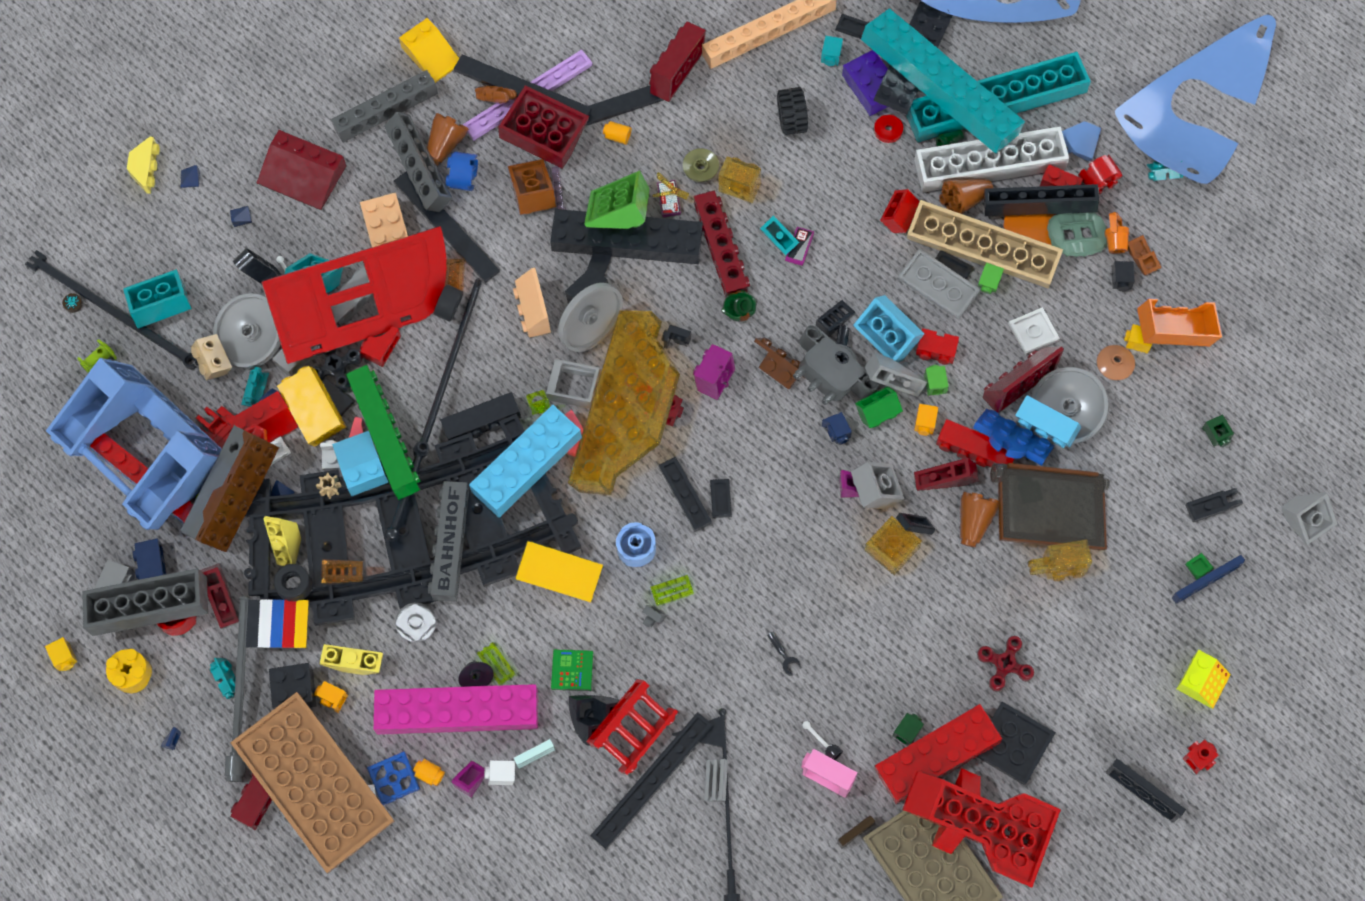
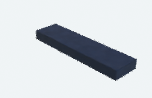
(1208, 579)

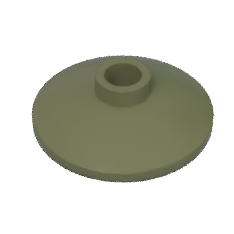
(697, 158)

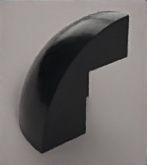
(589, 712)

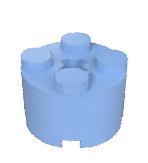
(645, 540)

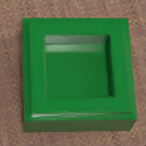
(1199, 566)

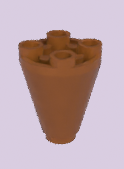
(444, 137)
(963, 194)
(975, 517)

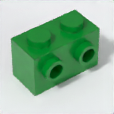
(879, 407)

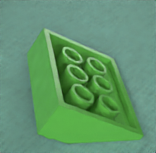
(619, 203)

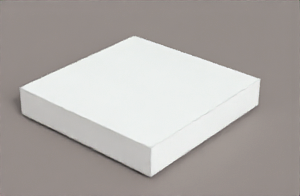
(1034, 331)

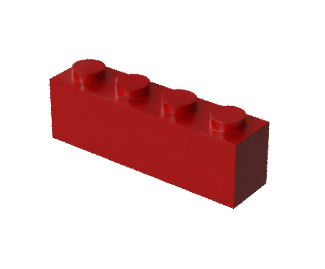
(970, 445)

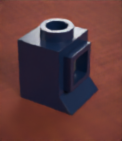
(837, 428)

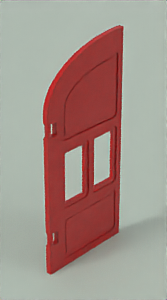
(401, 274)

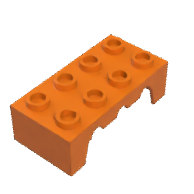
(1179, 325)

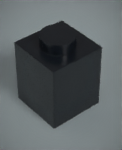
(1123, 275)

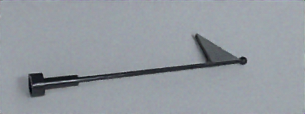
(717, 737)

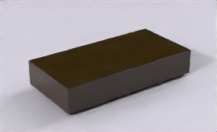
(856, 831)

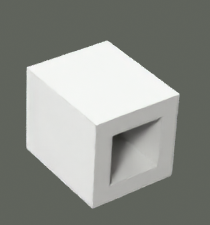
(500, 772)

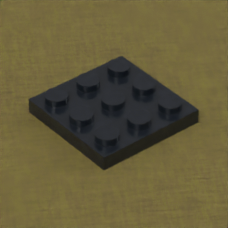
(1021, 743)

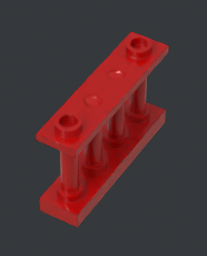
(613, 723)

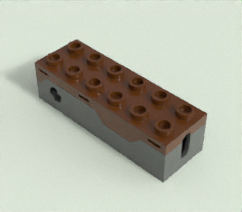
(230, 487)

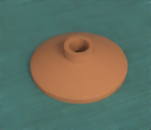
(1112, 369)

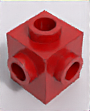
(1201, 756)

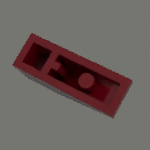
(947, 475)
(220, 596)

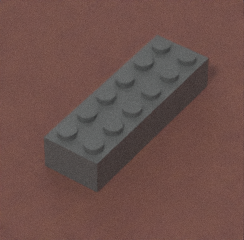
(145, 602)

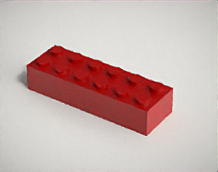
(939, 752)

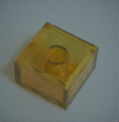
(739, 179)
(892, 545)

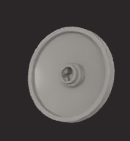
(590, 317)
(247, 331)
(1077, 396)

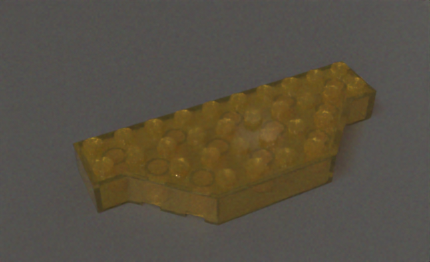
(627, 404)

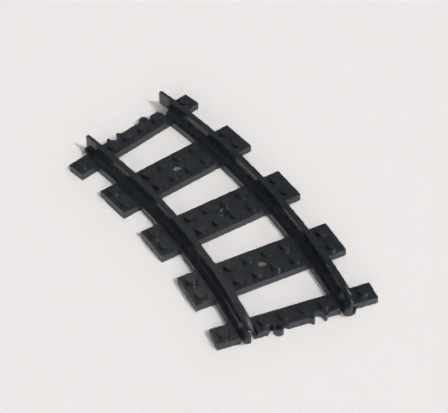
(409, 559)

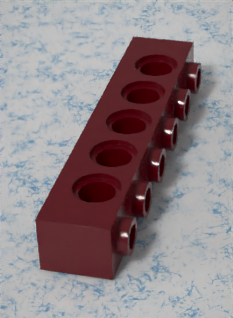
(711, 202)

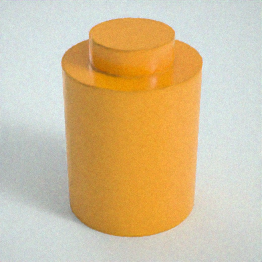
(617, 132)

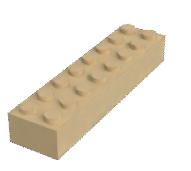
(984, 243)

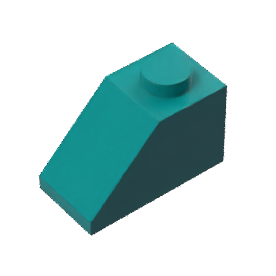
(779, 235)

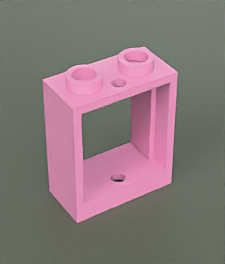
(828, 772)

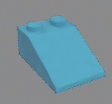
(359, 463)

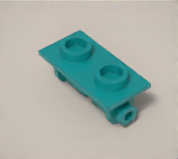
(1159, 171)
(255, 387)
(223, 670)

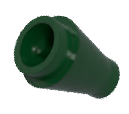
(949, 138)

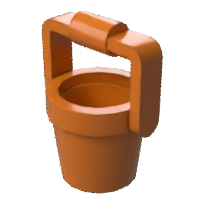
(1117, 235)

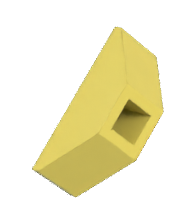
(143, 164)
(284, 539)
(351, 660)

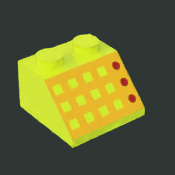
(1204, 679)

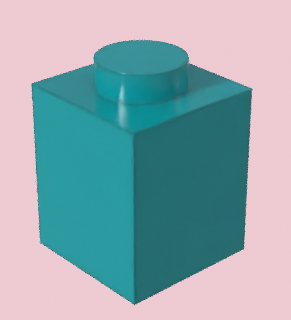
(831, 50)

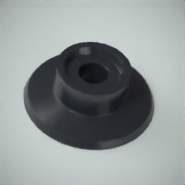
(476, 674)

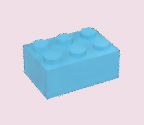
(888, 329)
(1047, 422)

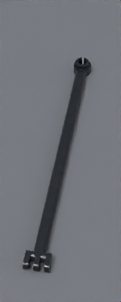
(109, 308)

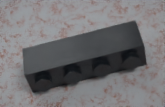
(480, 417)

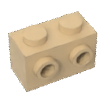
(211, 357)

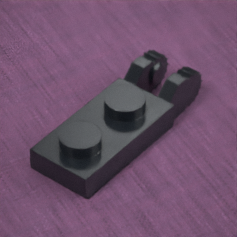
(1212, 505)

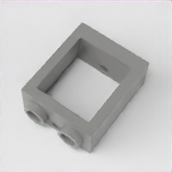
(575, 368)

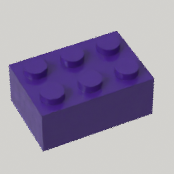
(864, 79)

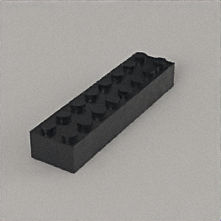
(654, 240)

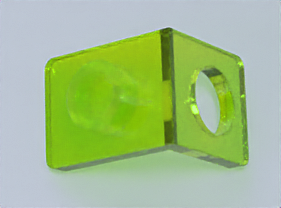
(540, 406)

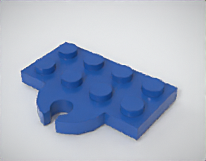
(1015, 439)

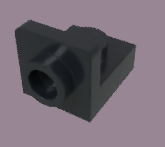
(677, 334)

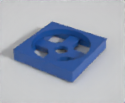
(373, 770)

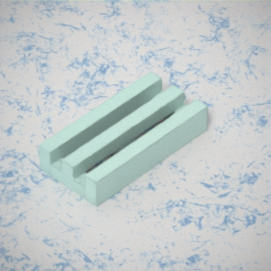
(534, 753)

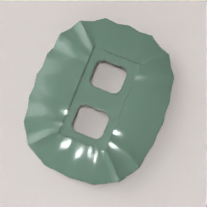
(1074, 221)

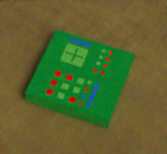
(572, 670)

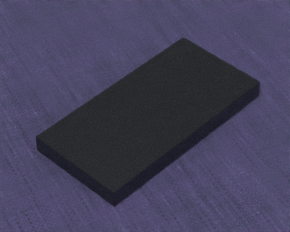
(1145, 790)

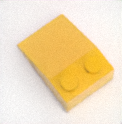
(429, 49)

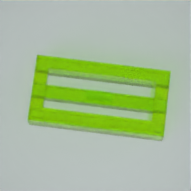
(674, 597)
(486, 650)

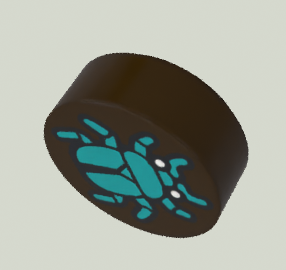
(72, 302)

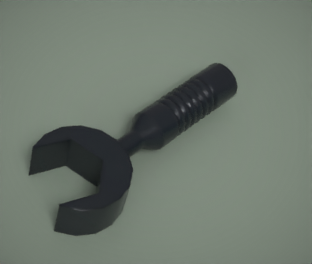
(781, 650)

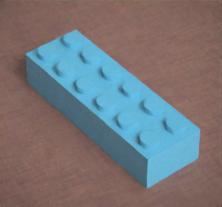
(525, 461)

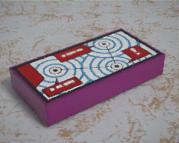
(669, 203)

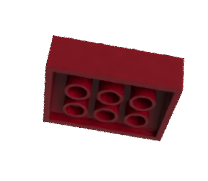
(543, 126)
(301, 170)
(1022, 378)

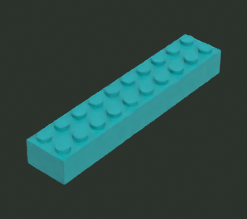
(942, 80)
(1017, 89)

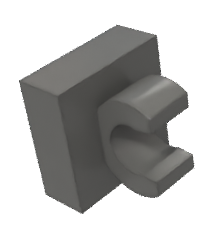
(653, 616)

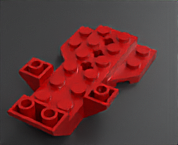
(964, 814)

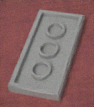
(939, 284)

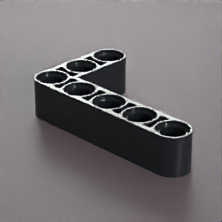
(255, 266)

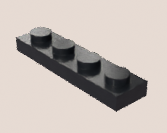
(685, 494)

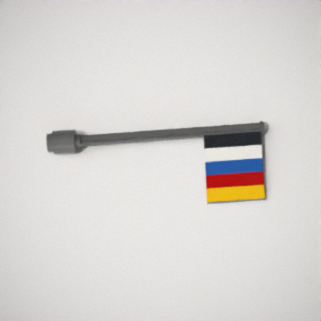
(262, 626)

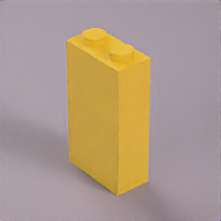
(311, 406)

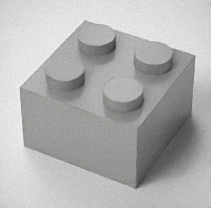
(877, 485)

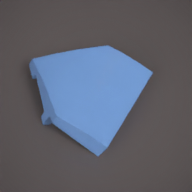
(1082, 139)

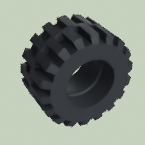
(792, 111)

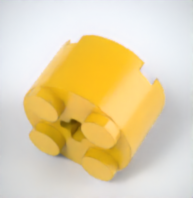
(138, 666)

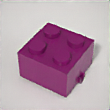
(714, 371)

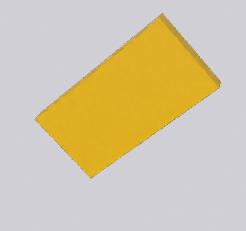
(559, 571)

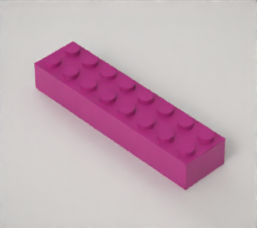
(455, 709)

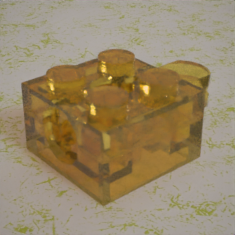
(1063, 561)

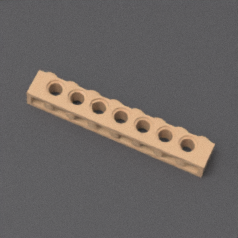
(764, 30)

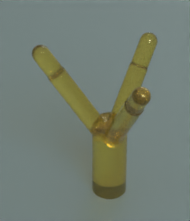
(678, 192)

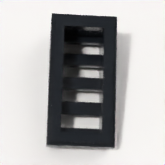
(829, 330)

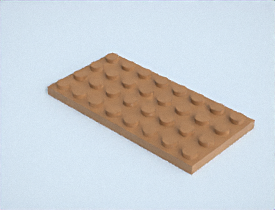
(312, 782)

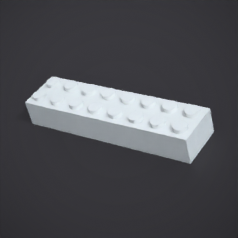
(1023, 156)

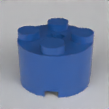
(462, 171)

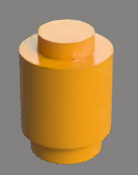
(428, 772)

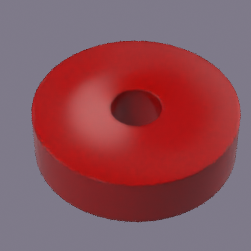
(888, 136)

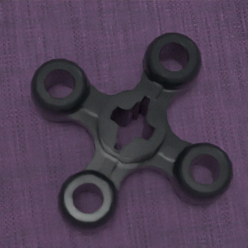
(342, 363)

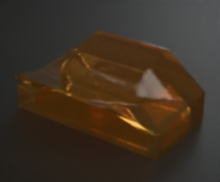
(455, 273)

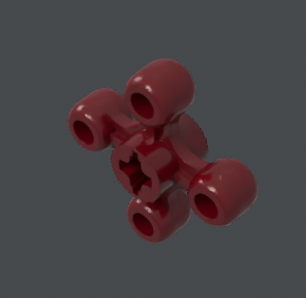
(998, 661)

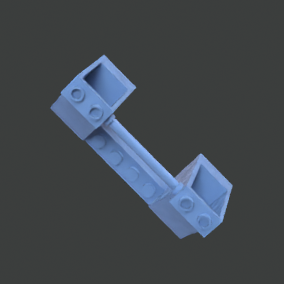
(113, 394)

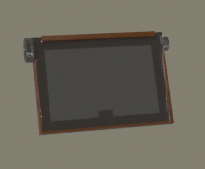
(1050, 505)

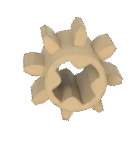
(328, 480)

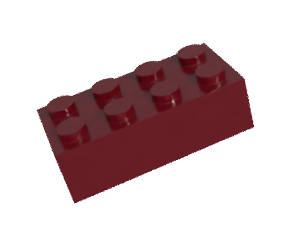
(677, 61)

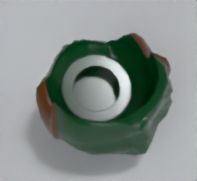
(739, 306)

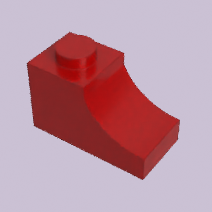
(379, 348)

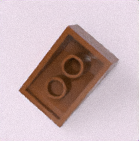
(532, 186)

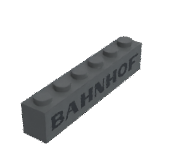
(449, 541)

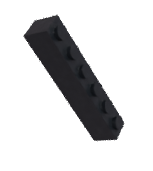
(1041, 200)

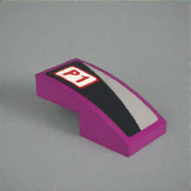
(800, 251)

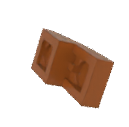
(1143, 257)

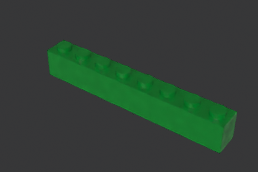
(383, 433)

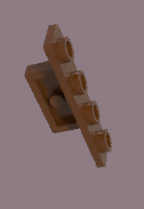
(777, 363)

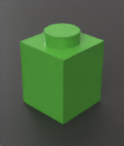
(990, 278)
(936, 380)

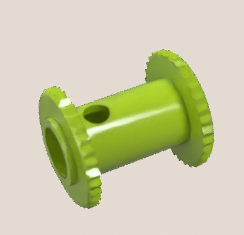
(102, 351)

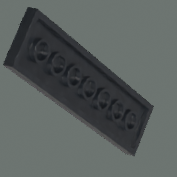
(897, 90)

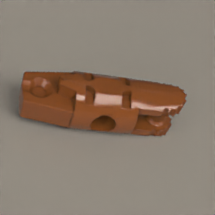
(495, 94)

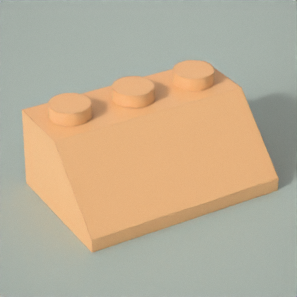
(531, 304)

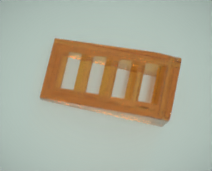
(325, 578)

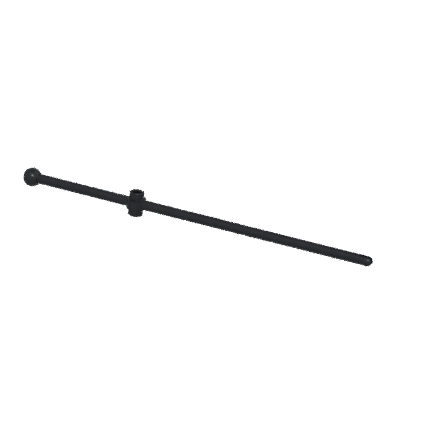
(421, 448)

